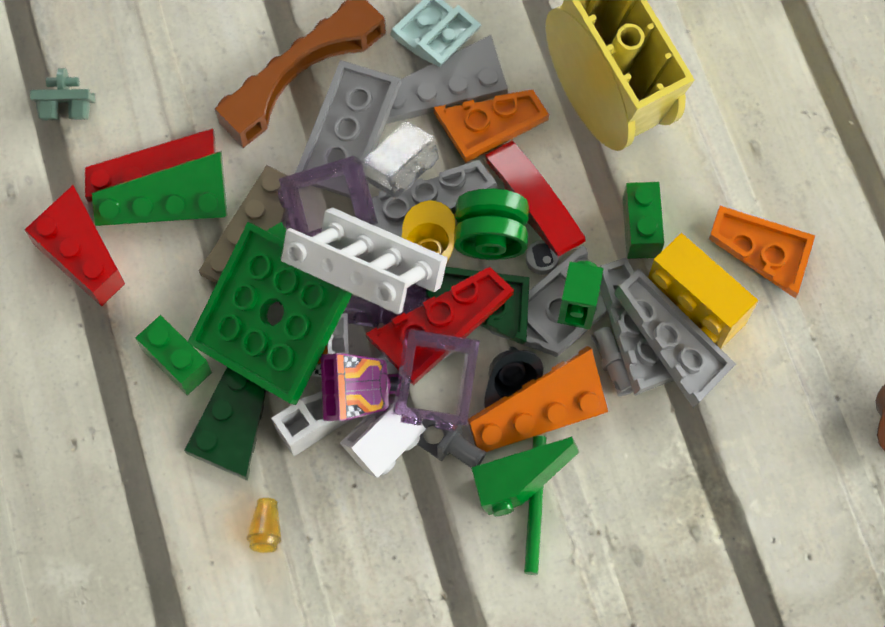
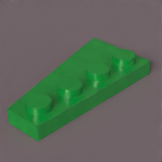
(171, 194)

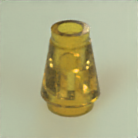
(265, 527)

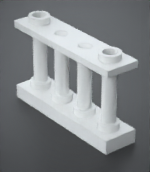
(364, 260)

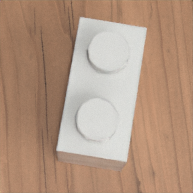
(381, 440)

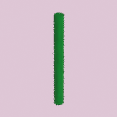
(534, 523)

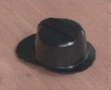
(510, 372)

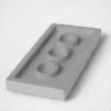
(349, 120)

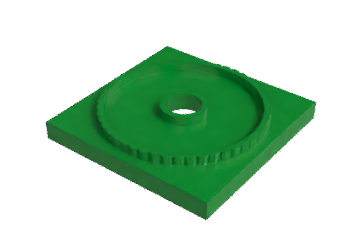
(236, 322)

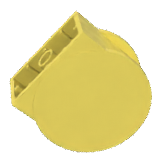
(617, 67)

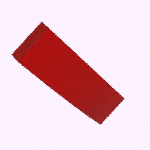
(546, 211)

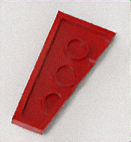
(148, 161)
(450, 314)

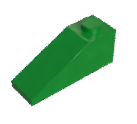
(517, 477)

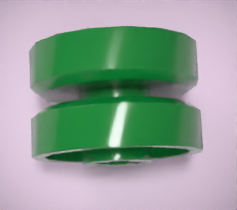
(491, 224)

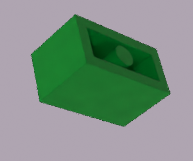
(643, 220)
(580, 294)
(174, 355)

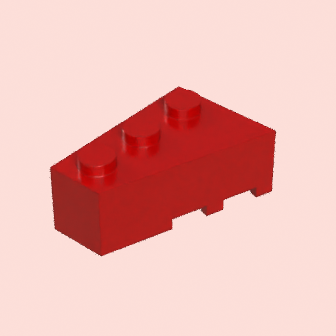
(74, 245)

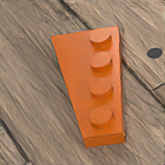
(542, 405)

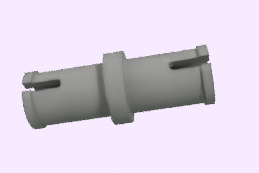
(612, 360)

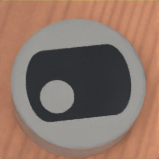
(541, 258)

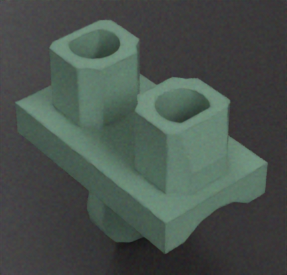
(77, 99)

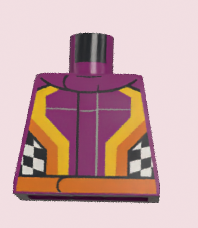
(354, 386)

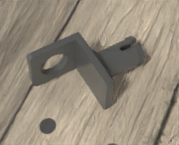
(453, 444)

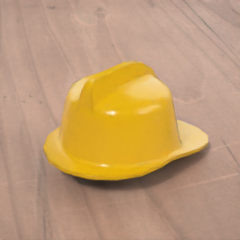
(430, 226)

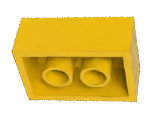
(702, 290)

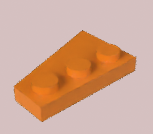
(490, 123)
(764, 246)

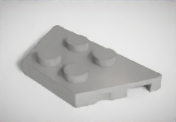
(544, 308)

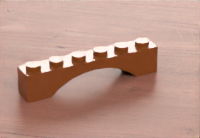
(346, 31)

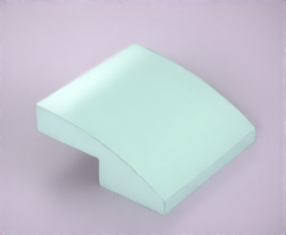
(435, 30)

